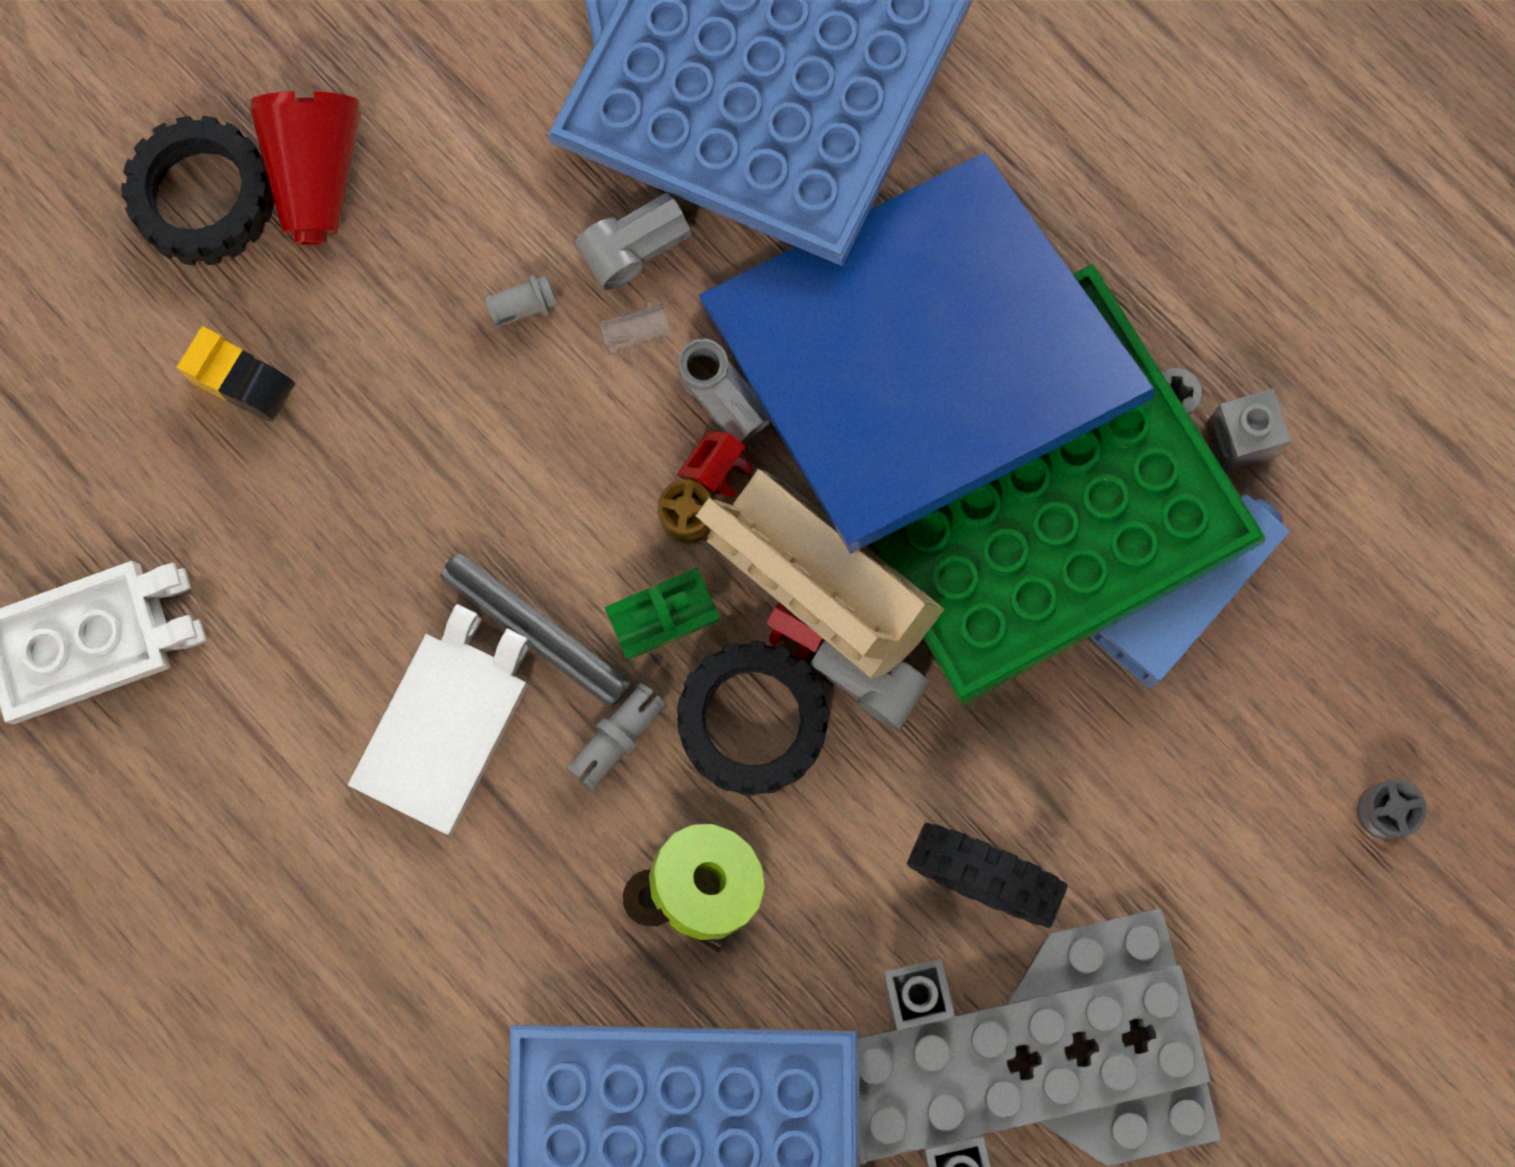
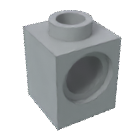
(1248, 430)

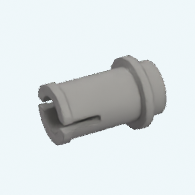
(521, 301)

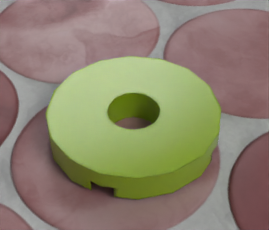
(725, 856)

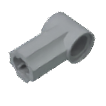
(621, 247)
(725, 395)
(885, 697)

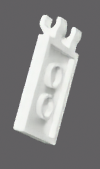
(89, 638)
(443, 724)

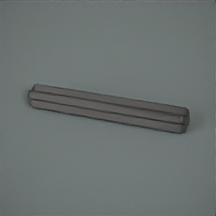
(542, 634)

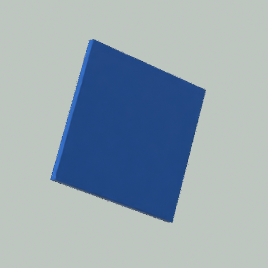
(927, 355)

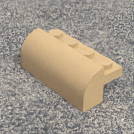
(802, 562)

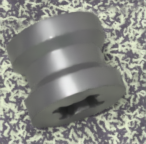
(1403, 805)

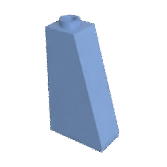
(1162, 632)

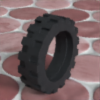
(166, 149)
(744, 659)
(987, 874)

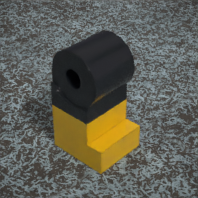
(235, 375)

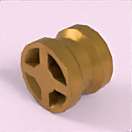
(686, 499)

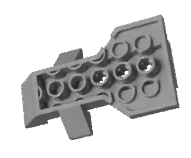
(947, 1079)

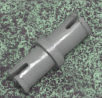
(616, 736)

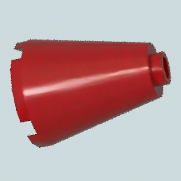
(307, 158)

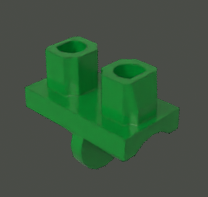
(662, 614)

